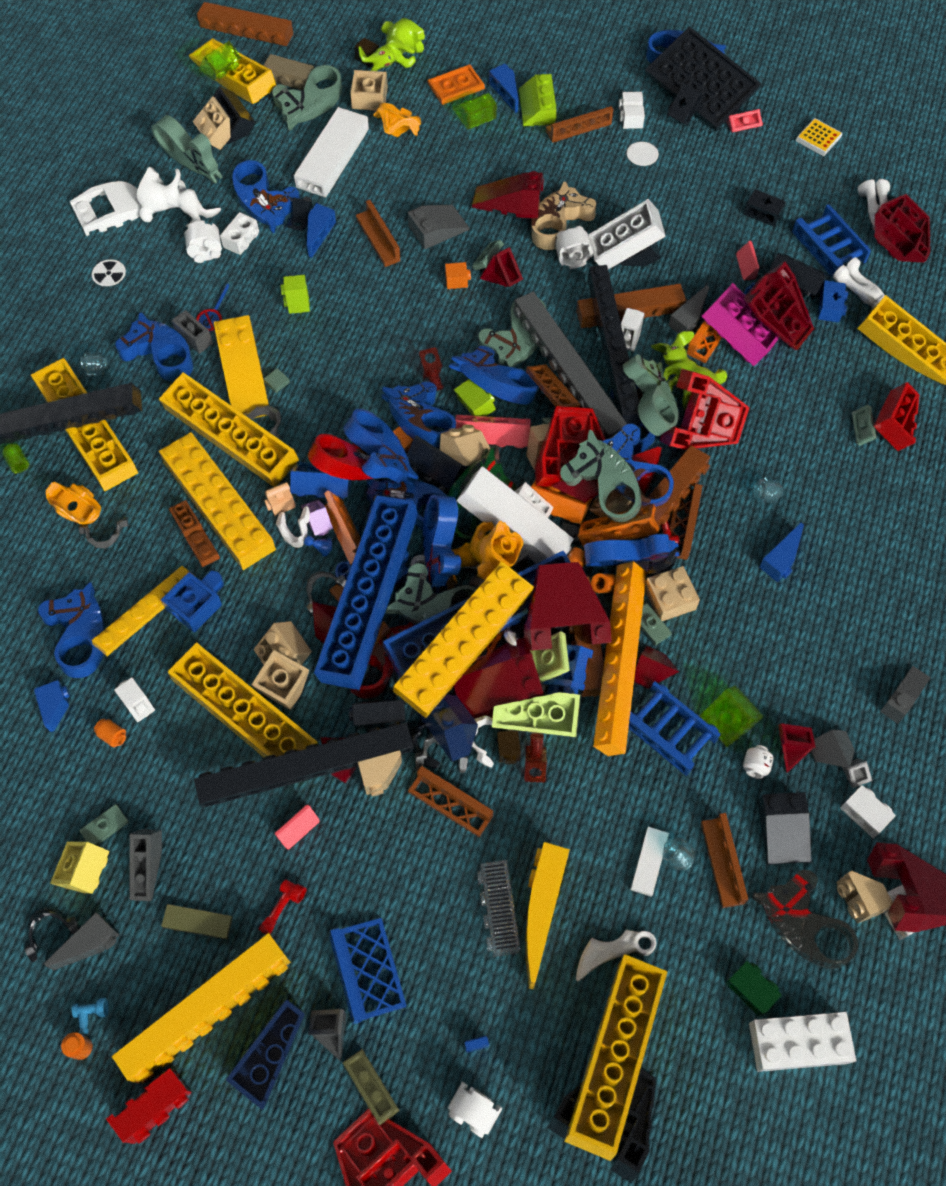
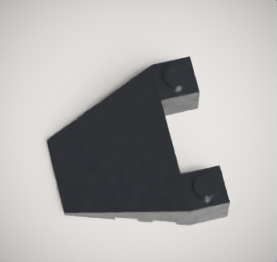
(635, 1136)

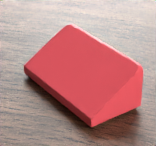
(744, 121)
(748, 262)
(297, 827)

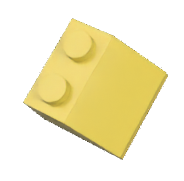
(80, 867)

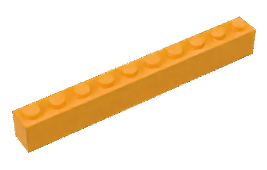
(620, 660)

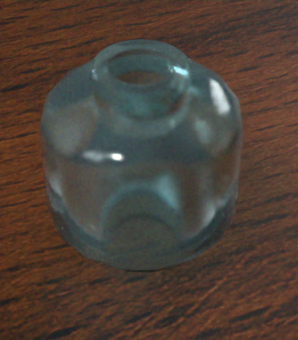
(93, 363)
(767, 490)
(679, 853)

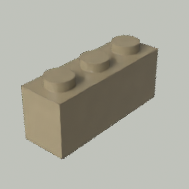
(288, 71)

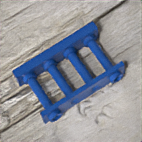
(823, 253)
(667, 748)

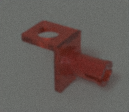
(432, 369)
(536, 758)

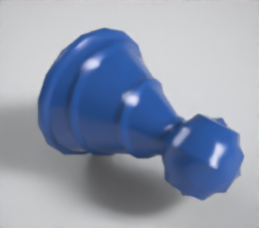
(323, 546)

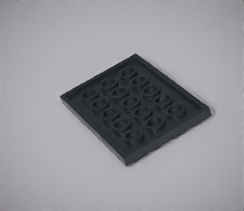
(707, 70)

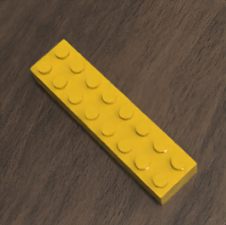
(229, 429)
(93, 440)
(217, 501)
(463, 639)
(237, 704)
(201, 1010)
(616, 1058)

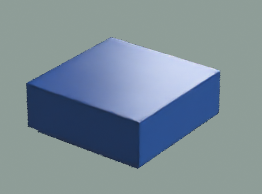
(476, 1044)

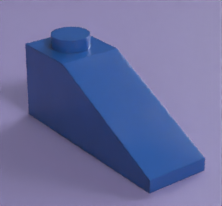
(503, 82)
(320, 222)
(781, 558)

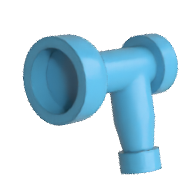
(81, 1012)

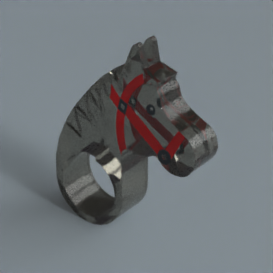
(789, 915)

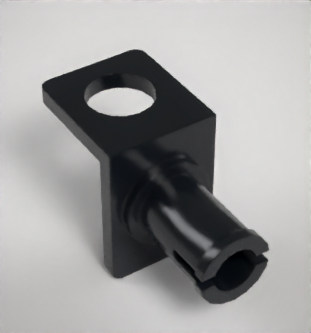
(300, 213)

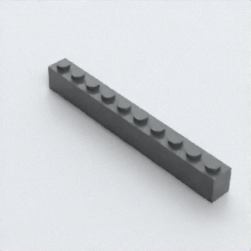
(567, 363)

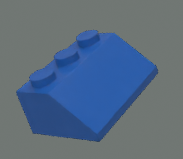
(311, 481)

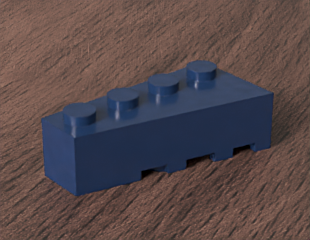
(264, 1060)

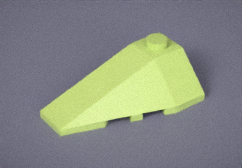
(545, 714)

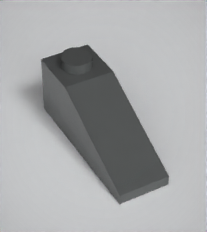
(688, 315)
(905, 695)
(144, 863)
(88, 941)

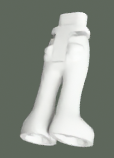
(870, 190)
(855, 281)

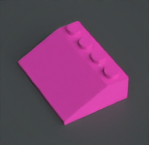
(740, 326)

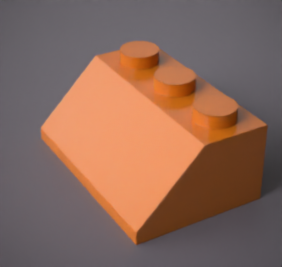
(563, 503)

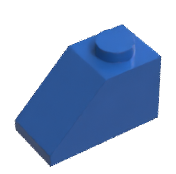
(52, 703)

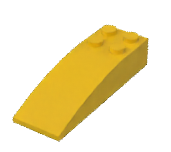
(247, 81)
(906, 339)
(241, 364)
(543, 897)

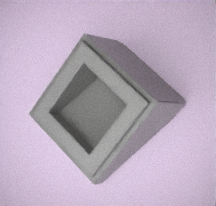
(858, 773)

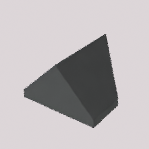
(833, 749)
(329, 1029)

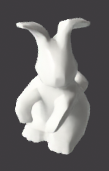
(157, 197)

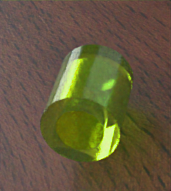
(15, 458)

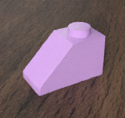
(319, 519)

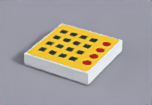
(819, 137)

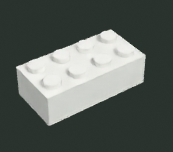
(627, 234)
(802, 1041)

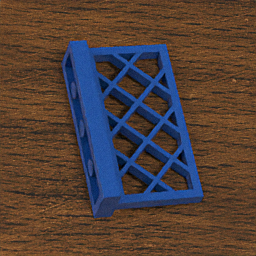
(348, 976)

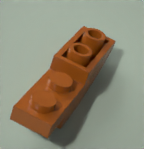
(194, 533)

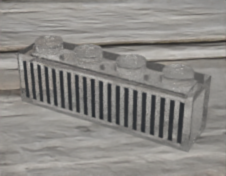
(499, 908)

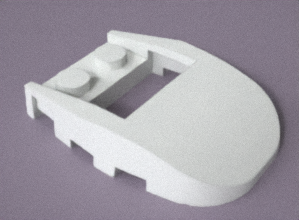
(122, 198)

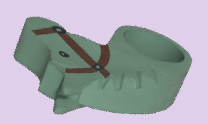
(509, 346)

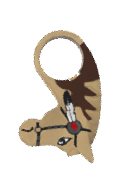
(556, 209)

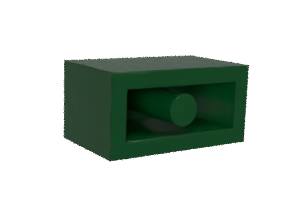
(754, 988)

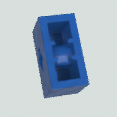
(832, 301)

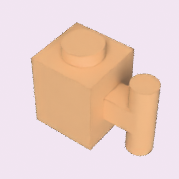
(279, 499)

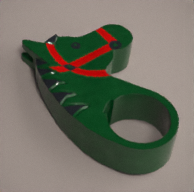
(493, 466)

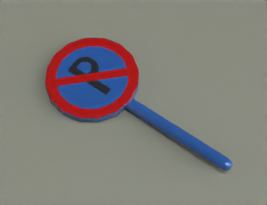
(209, 316)

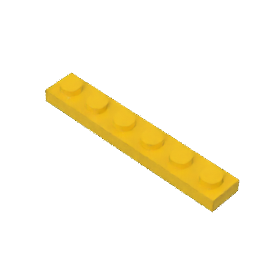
(137, 615)

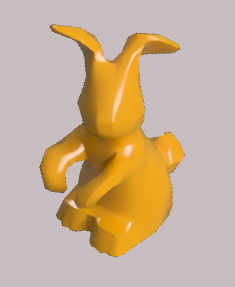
(490, 548)

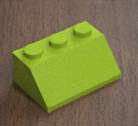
(538, 101)

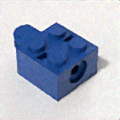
(194, 600)

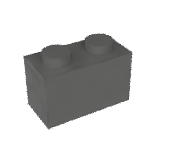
(192, 331)

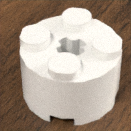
(202, 241)
(573, 247)
(474, 1109)

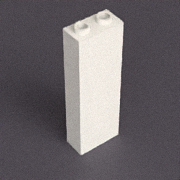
(331, 152)
(495, 502)

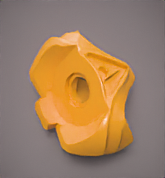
(396, 121)
(60, 497)

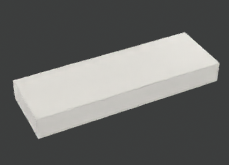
(649, 861)

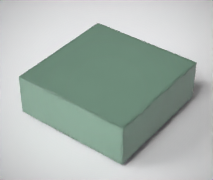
(276, 380)

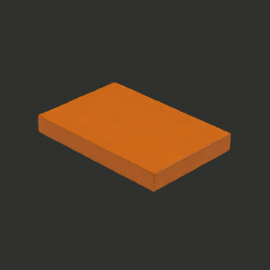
(456, 84)

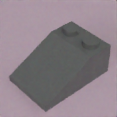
(435, 224)

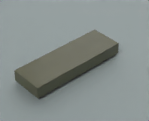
(197, 921)
(371, 1087)

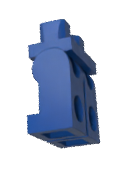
(573, 679)

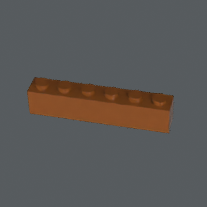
(245, 23)
(650, 301)
(685, 475)
(594, 665)

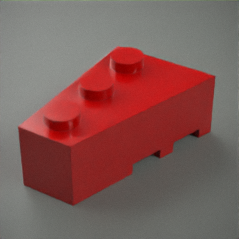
(898, 416)
(150, 1108)

